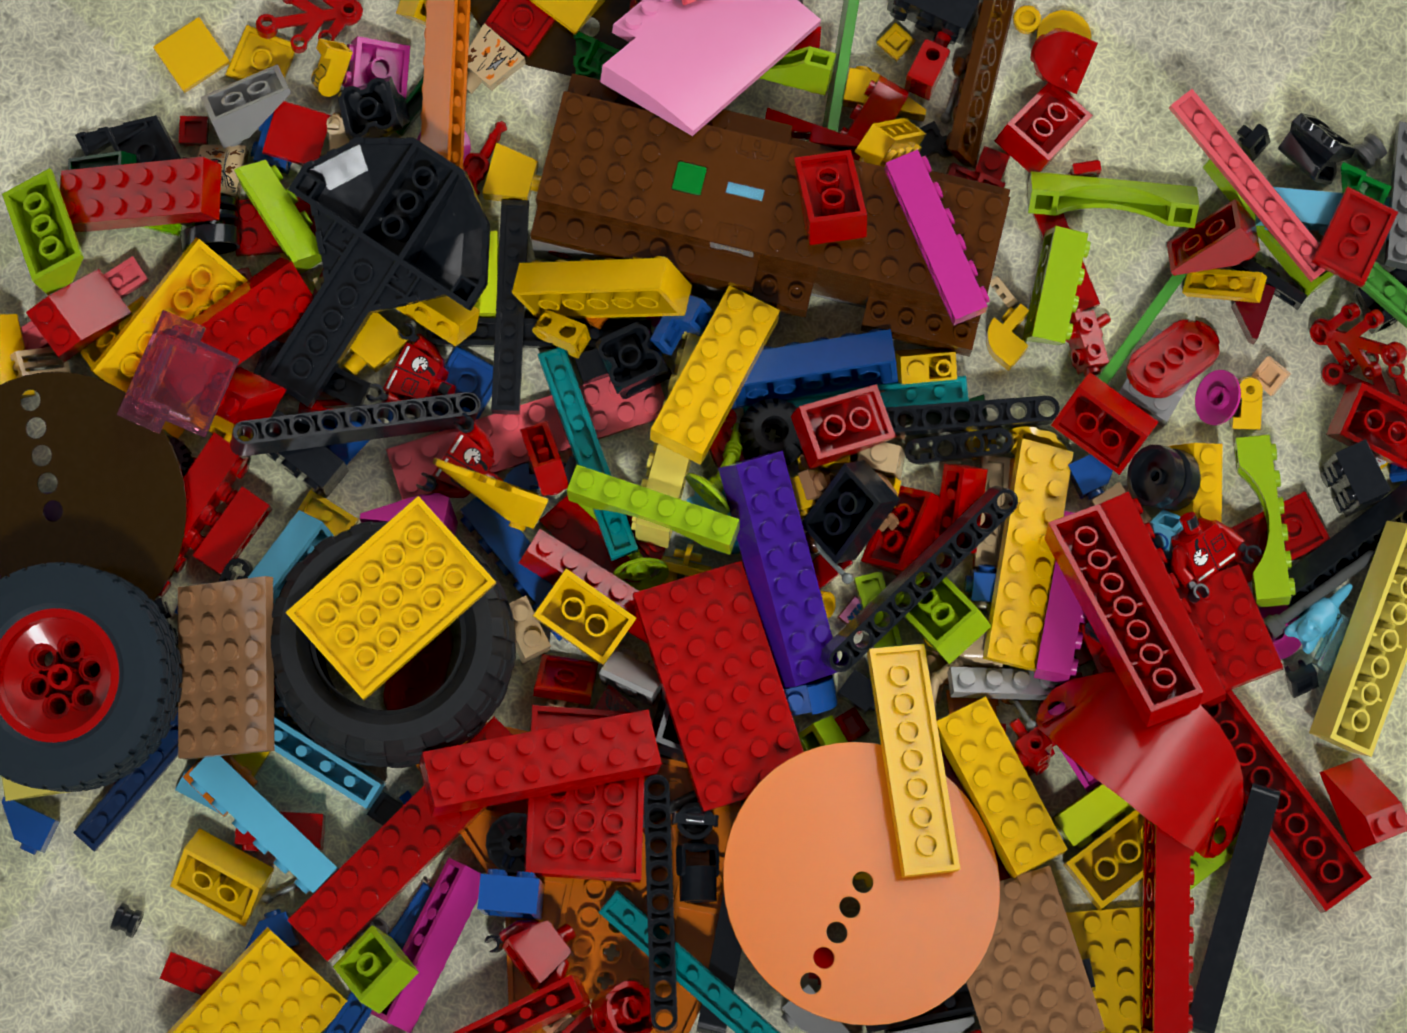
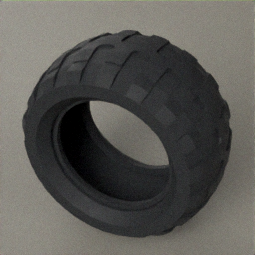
(400, 735)

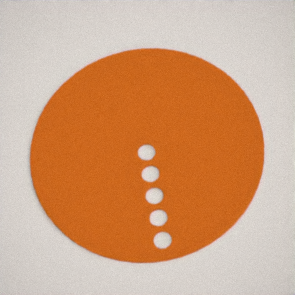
(796, 861)

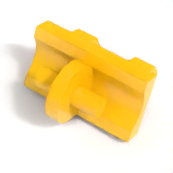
(684, 566)

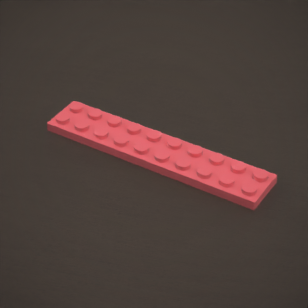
(606, 409)

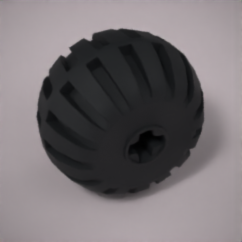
(762, 417)

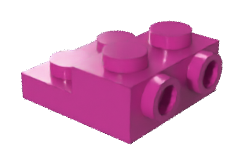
(377, 60)

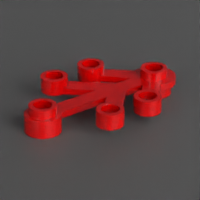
(314, 18)
(1326, 333)
(1378, 383)

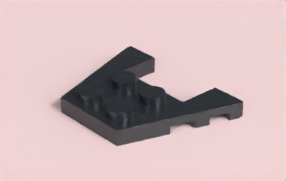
(142, 137)

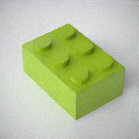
(946, 619)

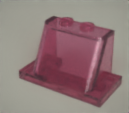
(178, 378)

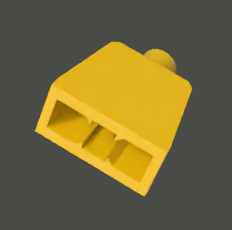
(511, 176)
(375, 345)

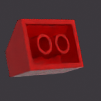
(249, 397)
(1104, 423)
(915, 532)

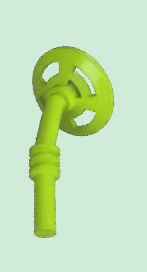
(713, 487)
(639, 568)

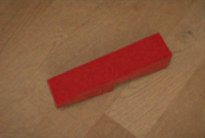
(814, 133)

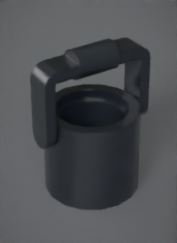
(693, 823)
(699, 881)

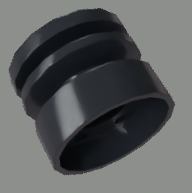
(216, 233)
(499, 844)

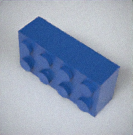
(511, 895)

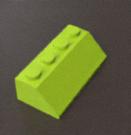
(280, 214)
(44, 231)
(1056, 286)

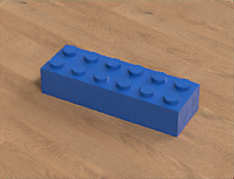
(821, 367)

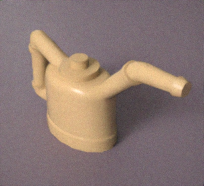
(970, 657)

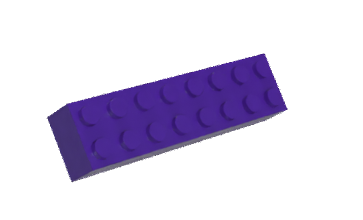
(779, 566)

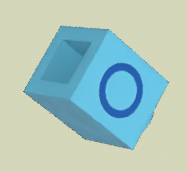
(1165, 527)

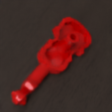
(477, 163)

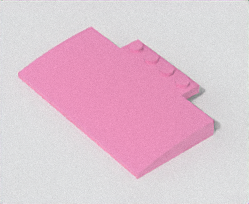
(702, 54)

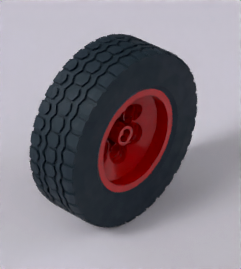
(132, 695)

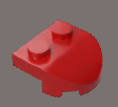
(1062, 58)

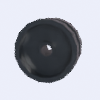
(1163, 477)

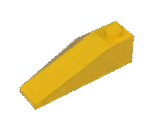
(510, 501)

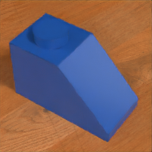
(1089, 476)
(29, 826)
(279, 925)

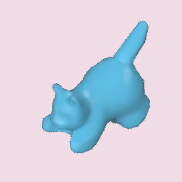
(1317, 619)

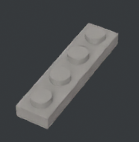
(997, 683)

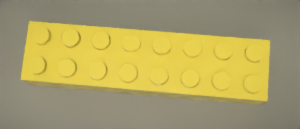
(665, 467)
(1370, 653)

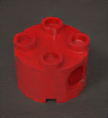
(622, 1009)

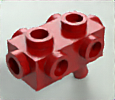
(1086, 342)
(1032, 748)

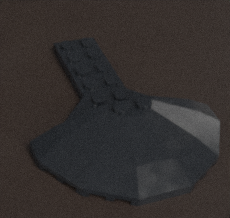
(390, 234)

